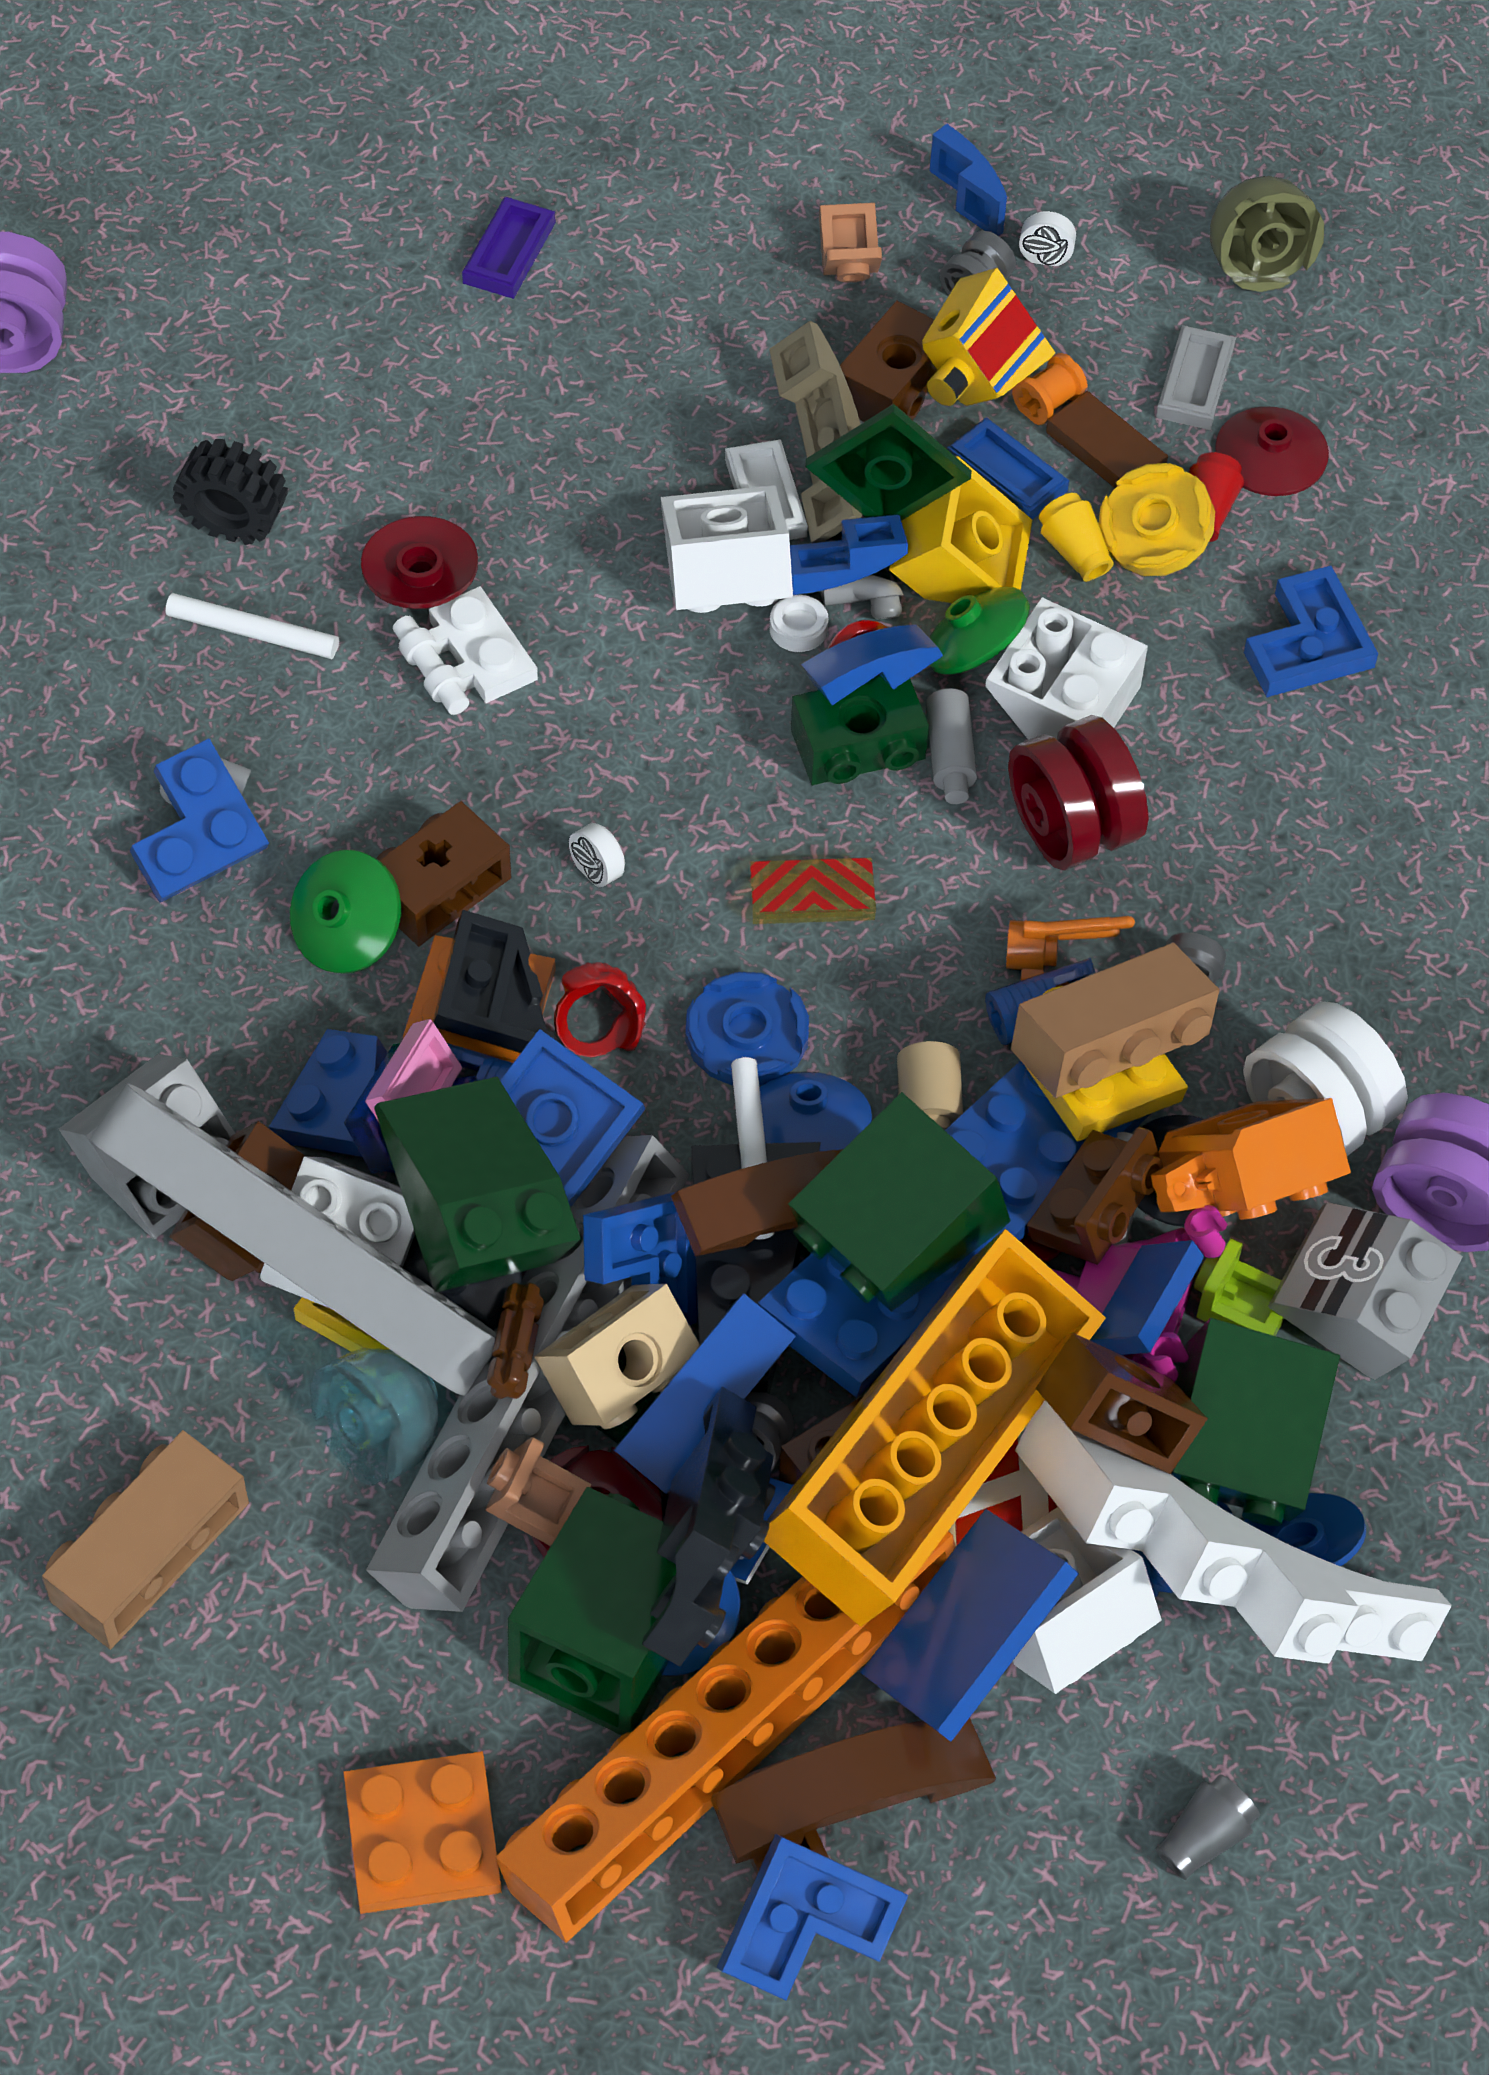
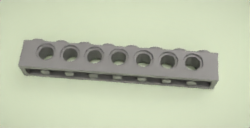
(442, 1528)

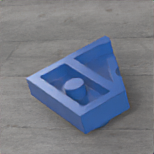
(328, 1091)

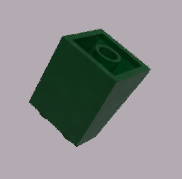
(899, 1206)
(1263, 1421)
(587, 1613)

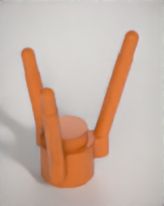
(1036, 943)

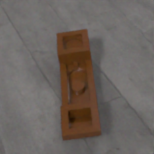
(746, 1202)
(848, 1782)

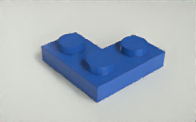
(1323, 636)
(213, 826)
(645, 1244)
(793, 1901)

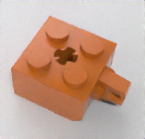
(1252, 1158)

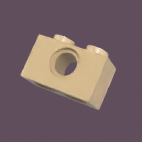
(585, 1360)

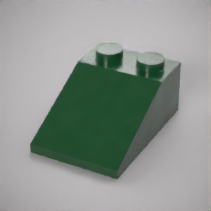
(475, 1184)

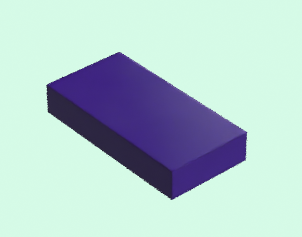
(508, 247)

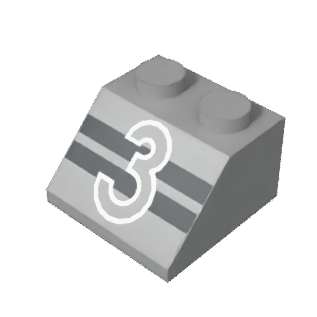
(1365, 1286)

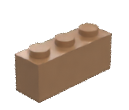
(1114, 1020)
(144, 1538)

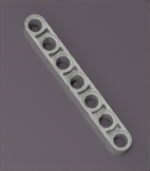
(295, 1239)

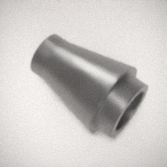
(1208, 1826)

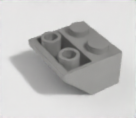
(178, 1087)

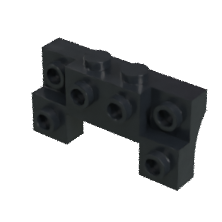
(708, 1524)

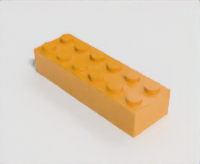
(929, 1430)

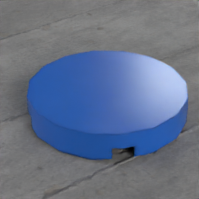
(718, 1041)

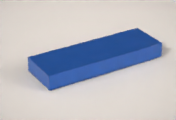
(729, 1357)

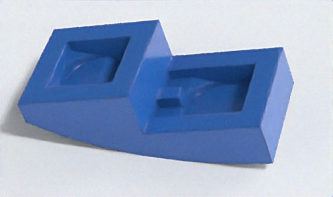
(978, 187)
(864, 550)
(891, 652)

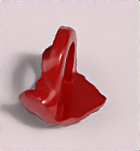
(626, 1027)

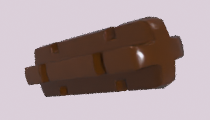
(515, 1340)

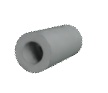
(951, 743)

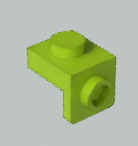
(1237, 1292)

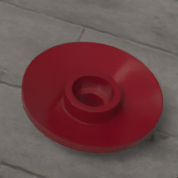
(1271, 465)
(416, 545)

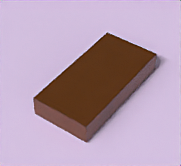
(1102, 439)

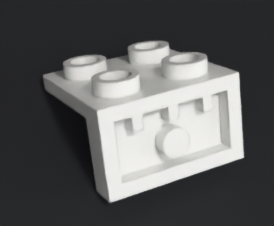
(357, 1202)

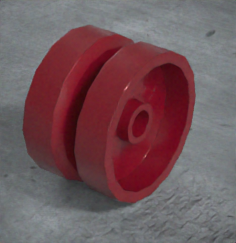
(1078, 792)

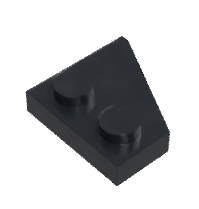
(489, 985)

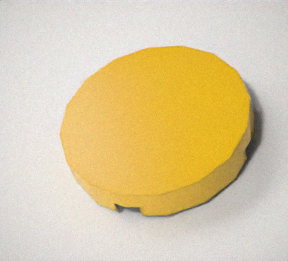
(1157, 519)

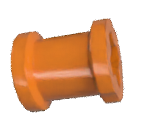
(1050, 388)

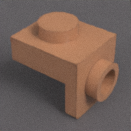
(849, 241)
(533, 1491)

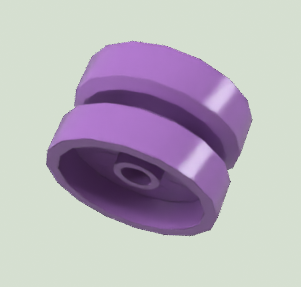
(30, 303)
(1440, 1170)

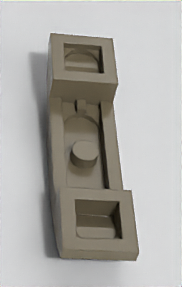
(825, 409)

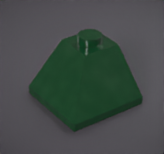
(888, 466)

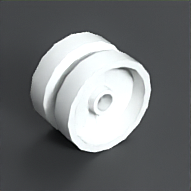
(1334, 1057)

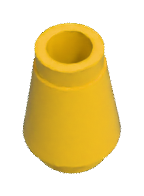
(1075, 534)

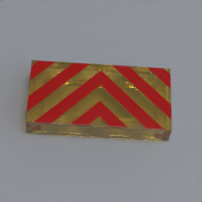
(812, 890)

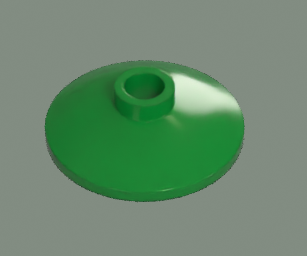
(978, 628)
(366, 912)

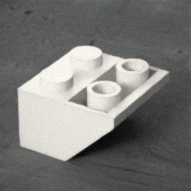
(1065, 671)

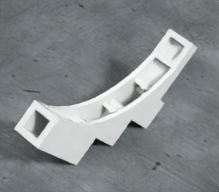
(1209, 1556)

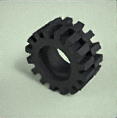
(230, 491)

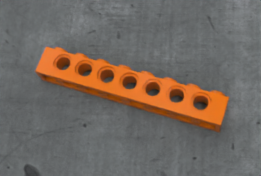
(721, 1744)

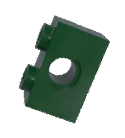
(832, 737)

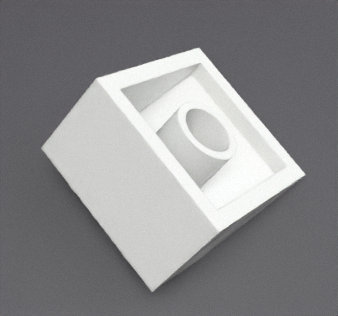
(727, 548)
(1098, 1612)

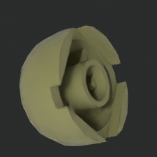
(1265, 232)

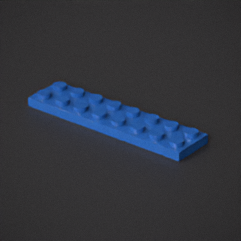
(1018, 1141)

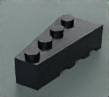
(744, 1269)

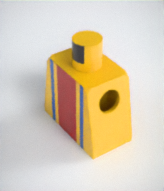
(982, 342)

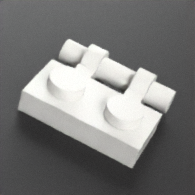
(480, 643)

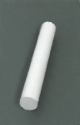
(252, 626)
(749, 1115)

